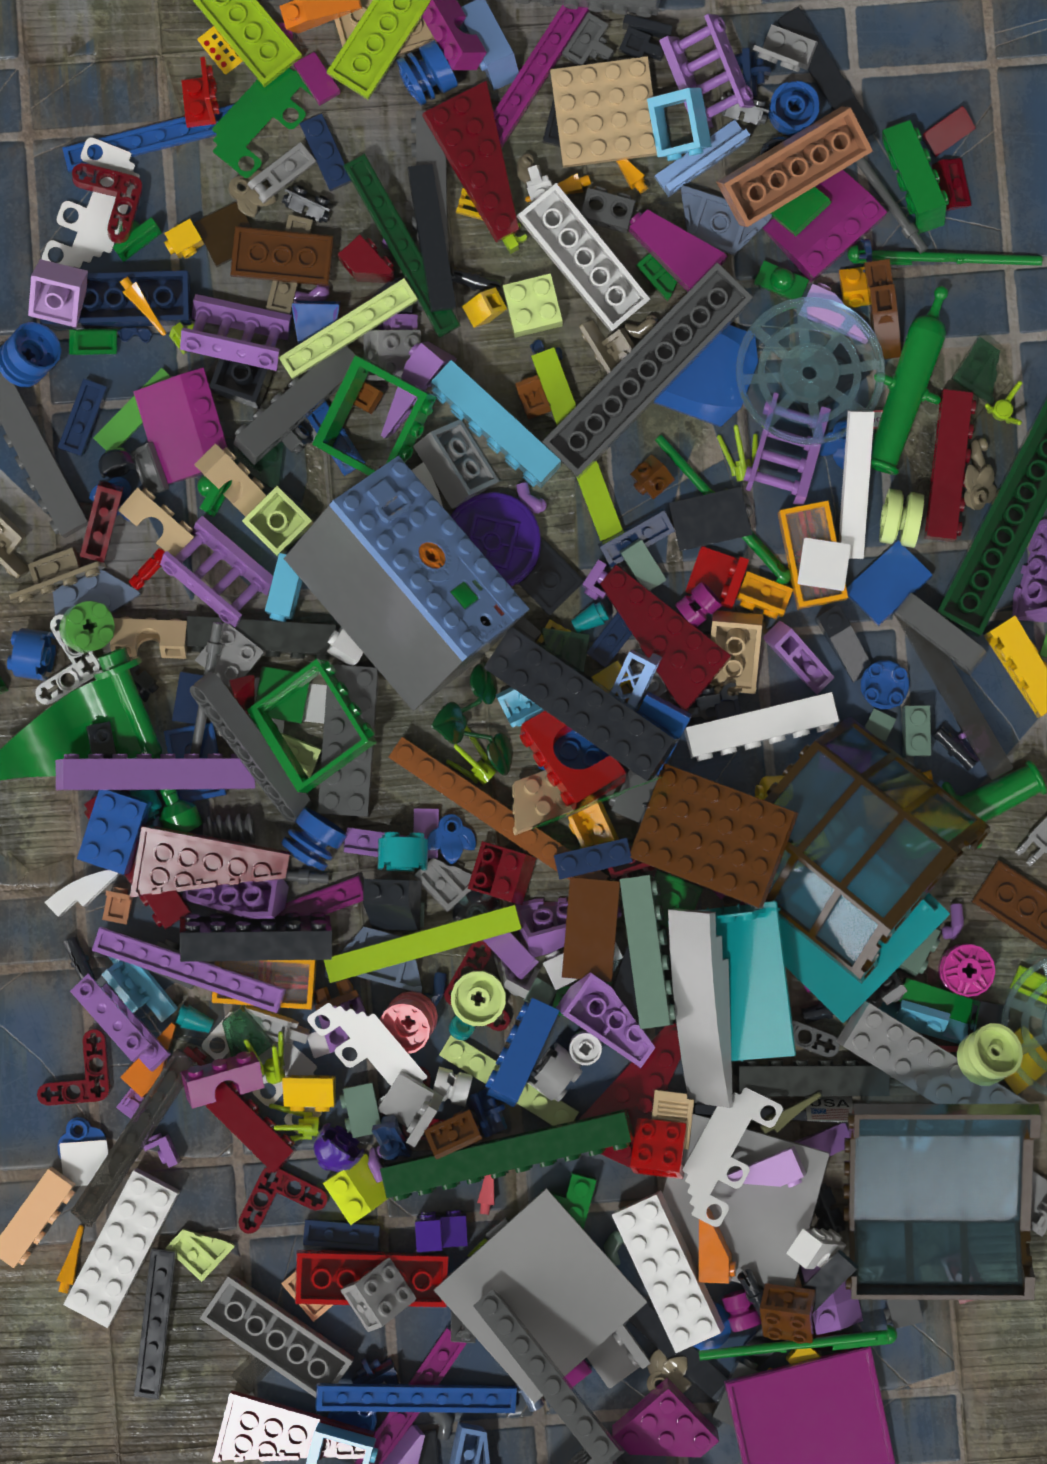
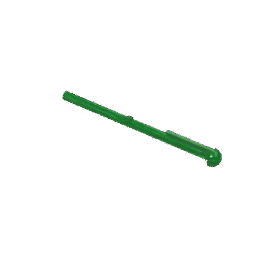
(907, 257)
(753, 541)
(837, 1341)

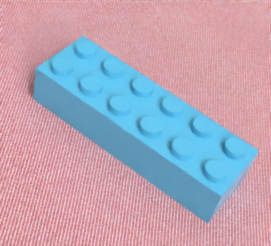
(496, 424)

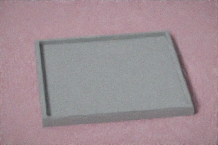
(760, 1217)
(551, 1280)

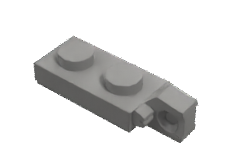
(274, 1023)

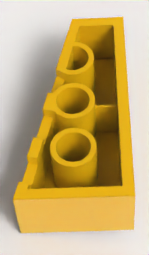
(1021, 662)

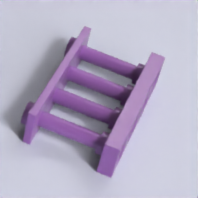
(684, 70)
(240, 317)
(804, 466)
(225, 550)
(120, 1023)

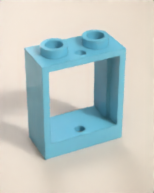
(697, 118)
(283, 592)
(344, 1436)

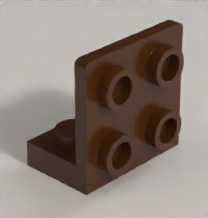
(453, 1134)
(787, 1313)

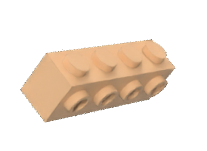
(33, 1216)

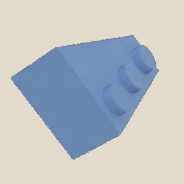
(499, 60)
(470, 1445)

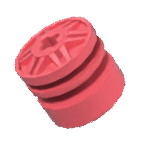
(410, 1034)

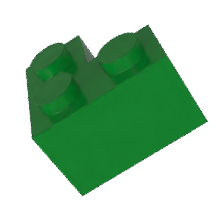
(577, 1196)

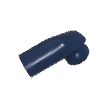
(438, 988)

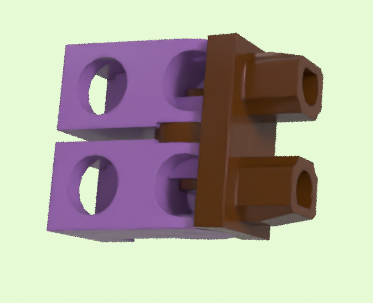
(348, 999)

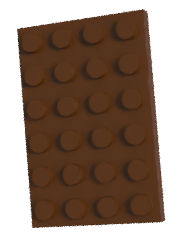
(713, 835)

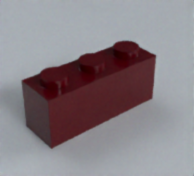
(101, 521)

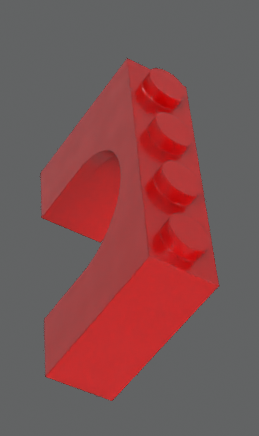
(576, 786)

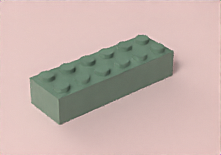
(647, 951)

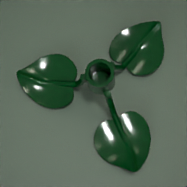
(451, 722)

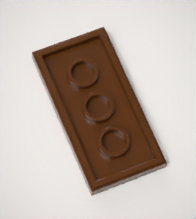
(282, 256)
(1015, 902)
(590, 928)

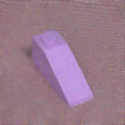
(830, 317)
(773, 1170)

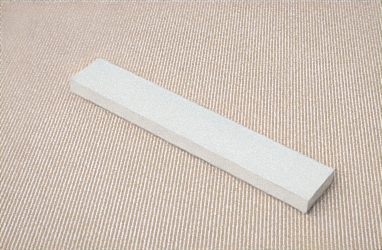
(856, 481)

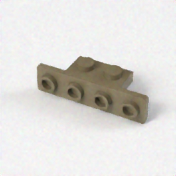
(609, 350)
(10, 539)
(54, 571)

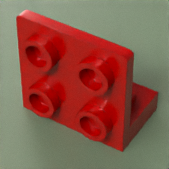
(200, 98)
(720, 573)
(658, 1148)

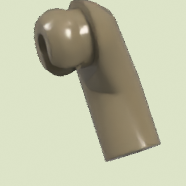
(522, 167)
(643, 329)
(977, 458)

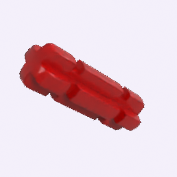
(147, 570)

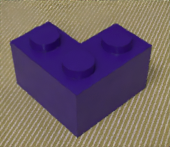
(441, 1231)

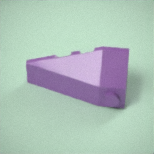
(420, 369)
(1031, 596)
(244, 899)
(543, 925)
(601, 1013)
(837, 1311)

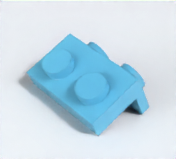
(517, 707)

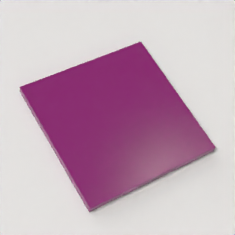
(812, 1412)

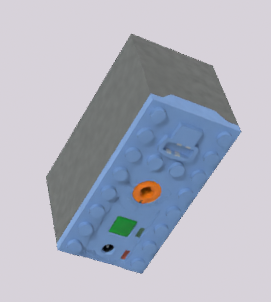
(405, 582)

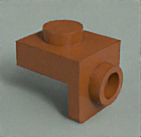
(532, 397)
(368, 398)

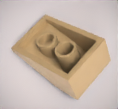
(741, 638)

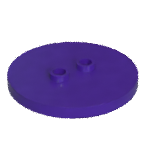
(502, 532)

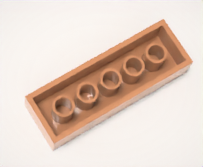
(794, 166)

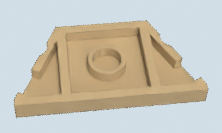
(536, 802)

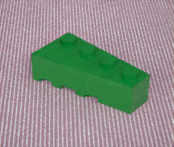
(915, 175)

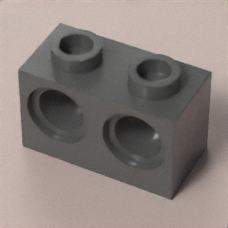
(605, 216)

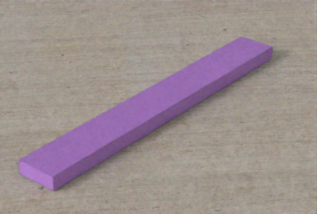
(195, 973)

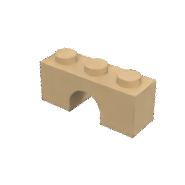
(220, 468)
(141, 506)
(168, 633)

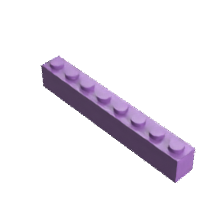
(151, 773)

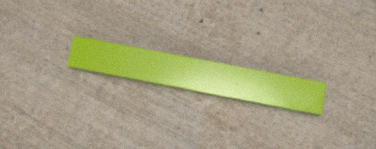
(592, 481)
(423, 943)

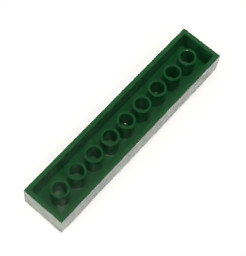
(1001, 535)
(508, 1153)

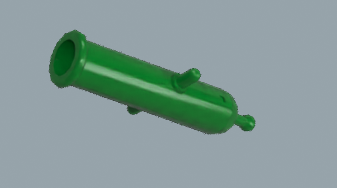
(909, 386)
(1002, 793)

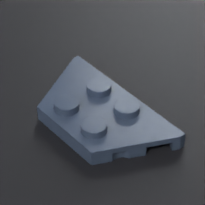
(714, 223)
(101, 589)
(400, 975)

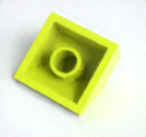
(356, 1191)

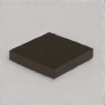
(219, 230)

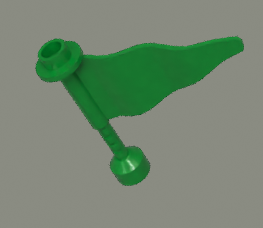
(63, 731)

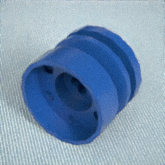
(426, 72)
(29, 354)
(313, 839)

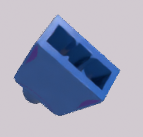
(313, 316)

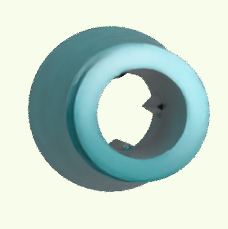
(591, 617)
(193, 1019)

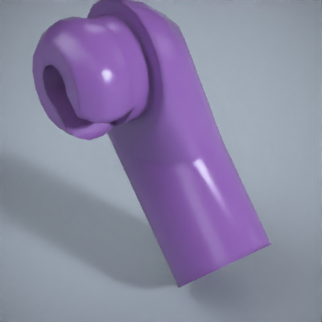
(319, 293)
(534, 504)
(957, 918)
(375, 1163)

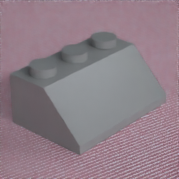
(456, 463)

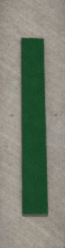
(397, 239)

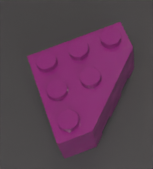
(665, 1426)

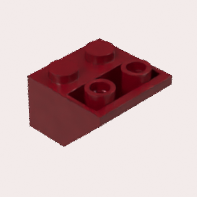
(364, 263)
(502, 873)

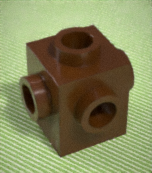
(651, 477)

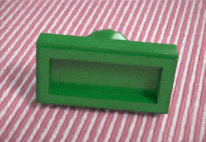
(139, 237)
(781, 281)
(92, 341)
(213, 496)

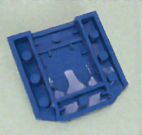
(709, 384)

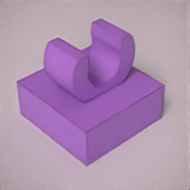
(130, 1103)

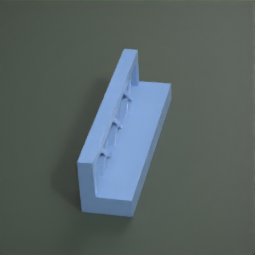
(690, 167)
(645, 677)

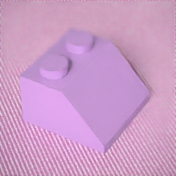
(57, 292)

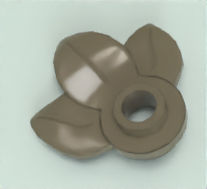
(248, 199)
(979, 486)
(673, 1369)

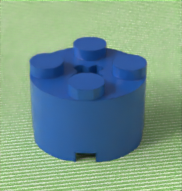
(788, 96)
(31, 654)

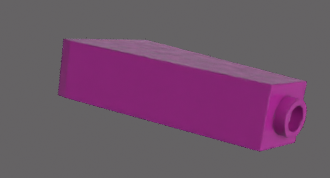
(675, 249)

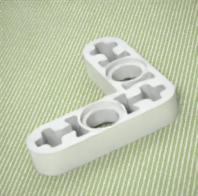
(74, 669)

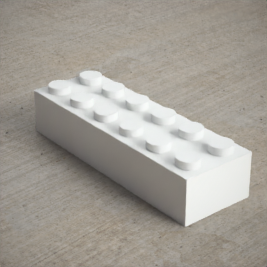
(583, 257)
(761, 725)
(121, 1247)
(668, 1271)

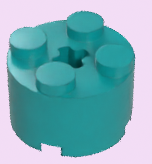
(402, 852)

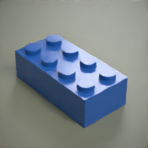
(524, 1048)

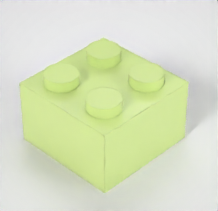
(532, 305)
(278, 521)

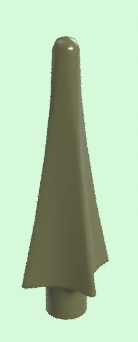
(789, 1113)

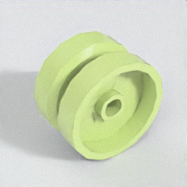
(900, 517)
(467, 1008)
(989, 1054)

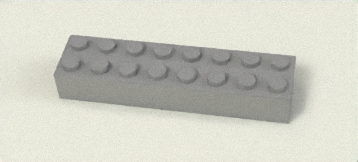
(915, 1060)

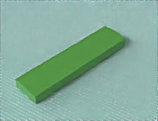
(126, 421)

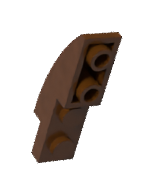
(883, 307)

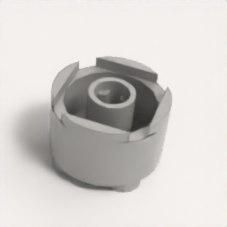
(554, 1073)

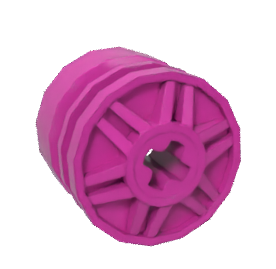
(956, 959)

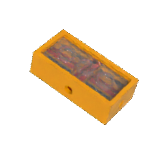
(811, 522)
(293, 975)

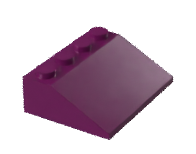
(834, 230)
(180, 422)

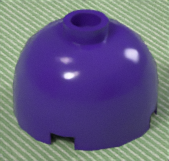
(336, 1149)

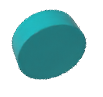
(459, 1029)

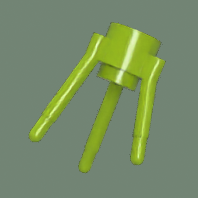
(1003, 408)
(741, 466)
(482, 771)
(273, 1067)
(306, 1127)

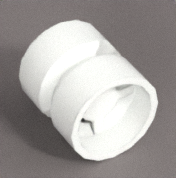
(585, 1048)
(453, 1086)

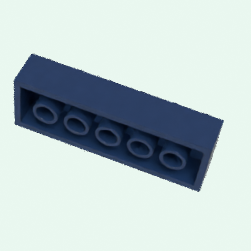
(107, 306)

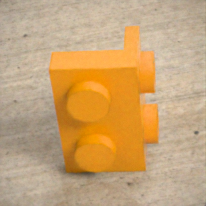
(854, 287)
(764, 594)
(592, 826)

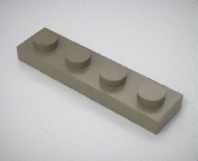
(283, 293)

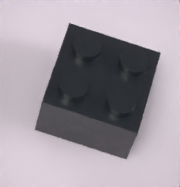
(241, 382)

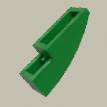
(938, 999)

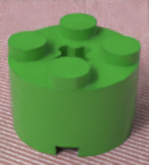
(83, 640)

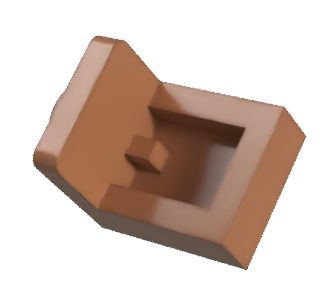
(117, 905)

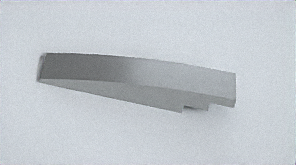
(701, 1005)

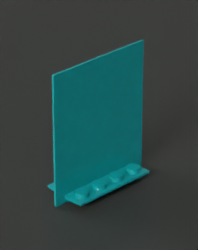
(757, 981)
(835, 986)

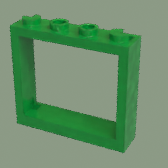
(345, 399)
(279, 746)

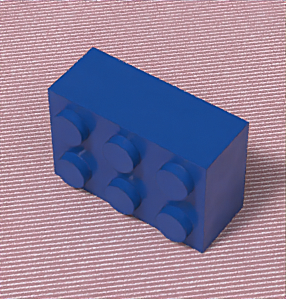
(114, 831)

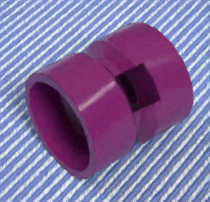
(705, 598)
(742, 1311)

